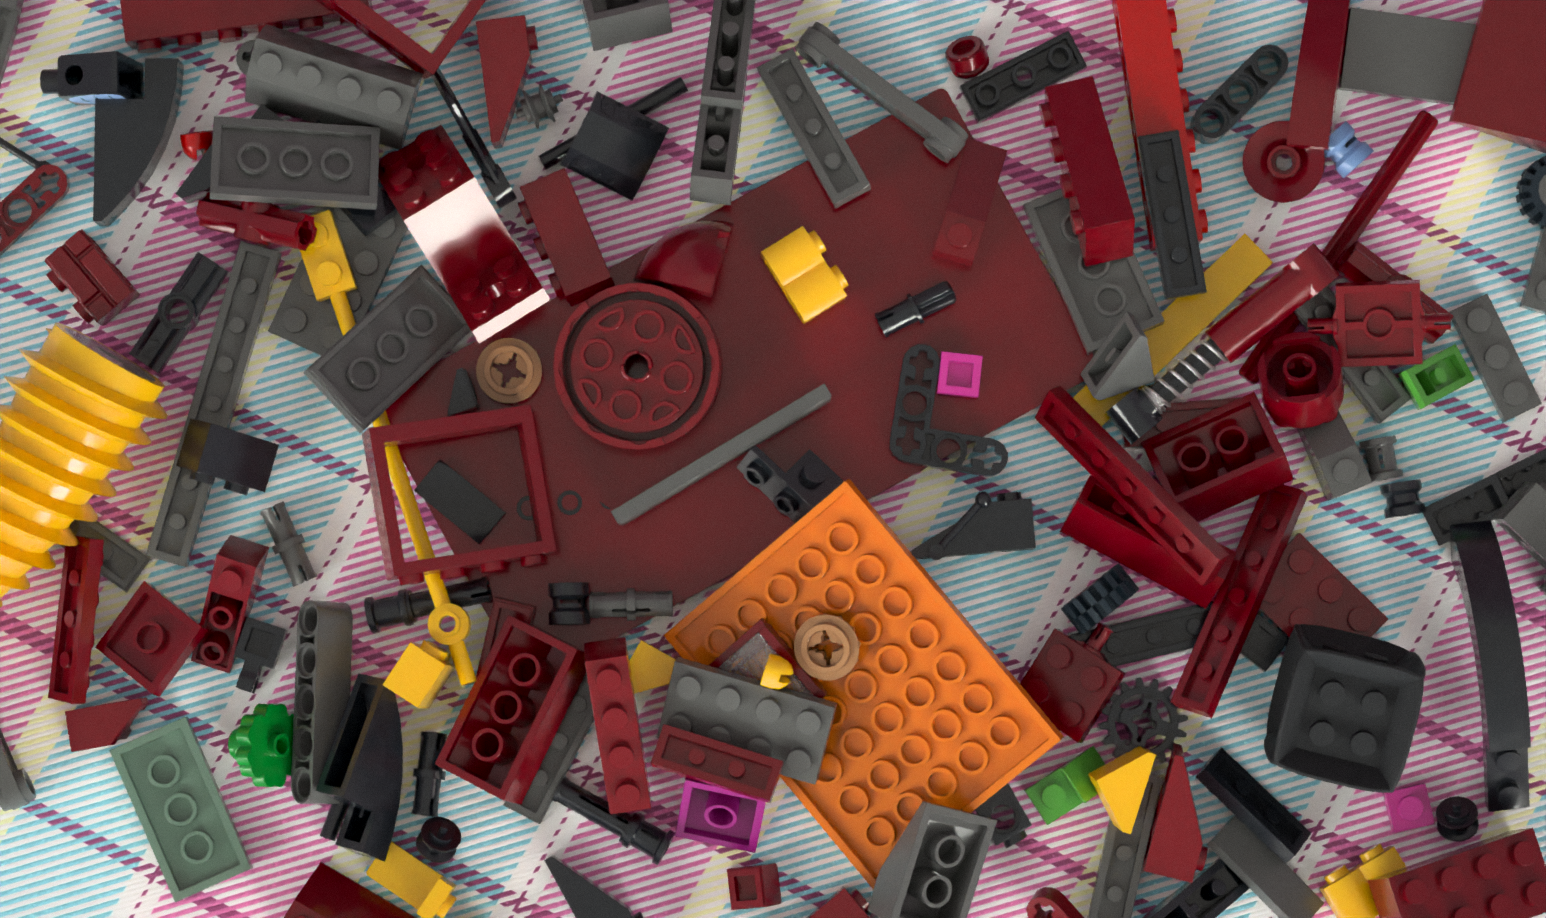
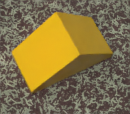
(650, 667)
(1123, 785)

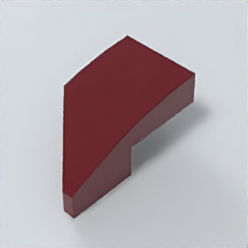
(102, 724)

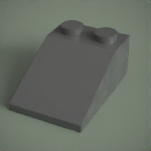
(625, 21)
(933, 865)

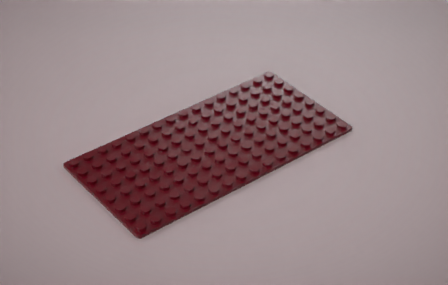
(769, 360)

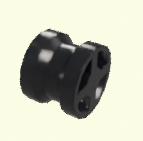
(1402, 498)

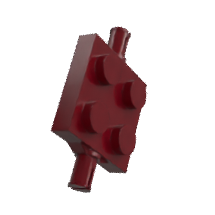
(1379, 323)
(1073, 681)

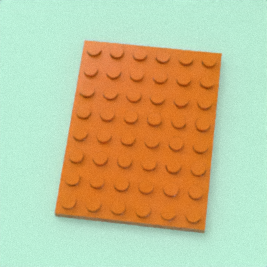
(923, 706)

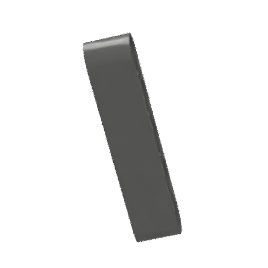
(320, 692)

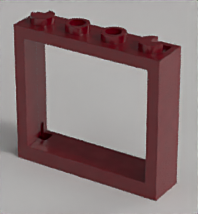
(396, 41)
(453, 566)

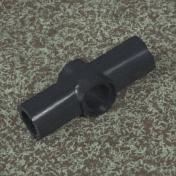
(162, 335)

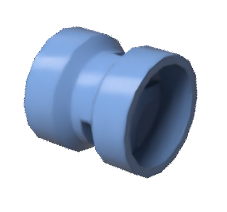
(1346, 150)

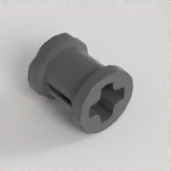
(1371, 449)

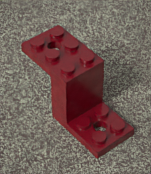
(460, 233)

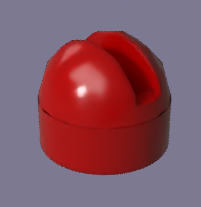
(194, 141)

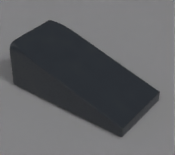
(459, 501)

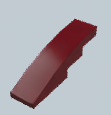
(1318, 74)

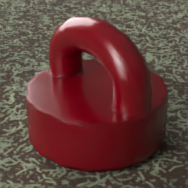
(967, 57)

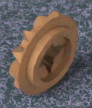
(500, 353)
(816, 661)

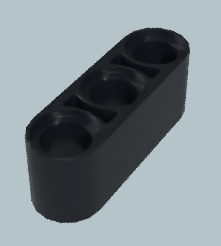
(1252, 80)

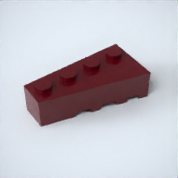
(1089, 170)

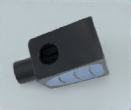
(94, 76)

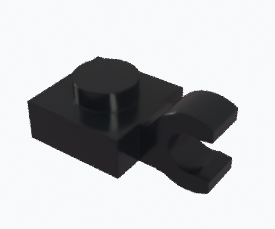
(259, 647)

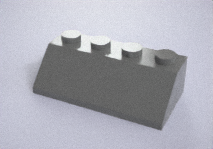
(330, 84)

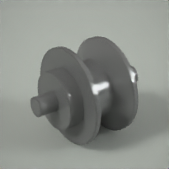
(539, 106)

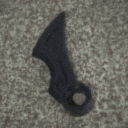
(489, 169)

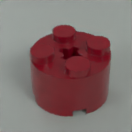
(1301, 381)

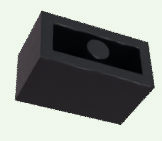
(228, 456)

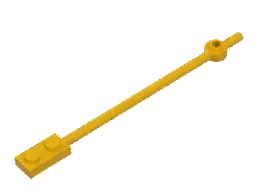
(332, 279)

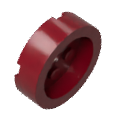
(680, 356)

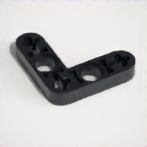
(928, 437)

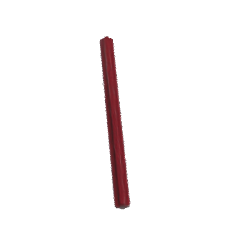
(1355, 222)

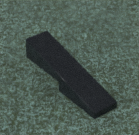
(1483, 498)

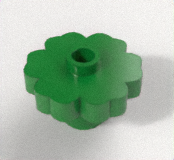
(264, 745)

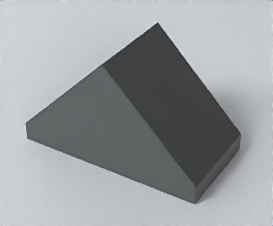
(1120, 362)

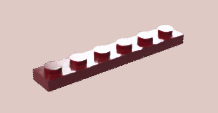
(1131, 486)
(1238, 600)

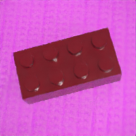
(1482, 880)

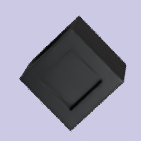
(1016, 831)

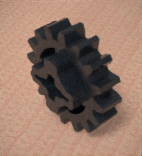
(1149, 697)

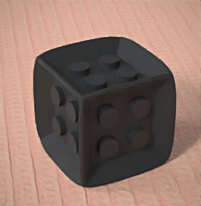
(1344, 708)

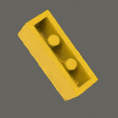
(420, 673)

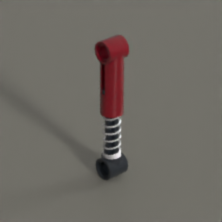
(1227, 340)

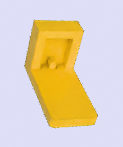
(414, 882)

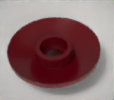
(1269, 180)

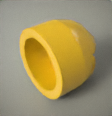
(772, 673)

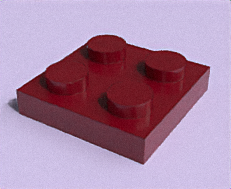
(151, 638)

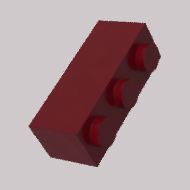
(565, 237)

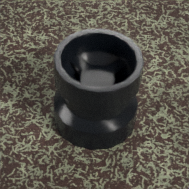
(569, 612)

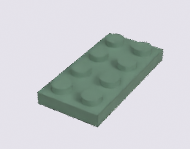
(181, 809)

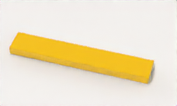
(1192, 314)

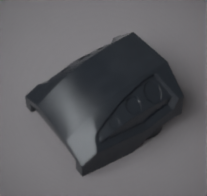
(615, 146)

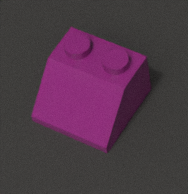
(719, 816)

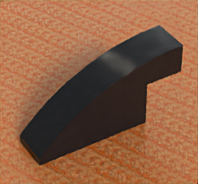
(133, 138)
(367, 768)

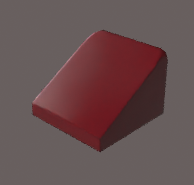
(754, 886)

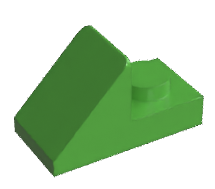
(1436, 377)
(1065, 786)

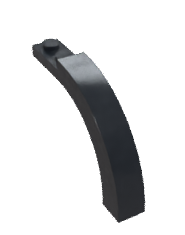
(1498, 663)

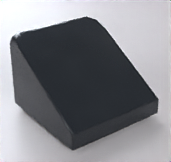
(463, 395)

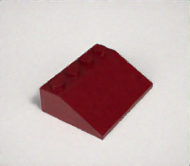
(1506, 74)

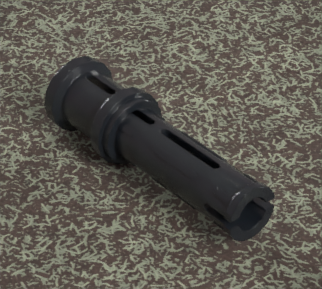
(409, 606)
(631, 829)

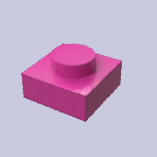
(959, 374)
(1409, 808)

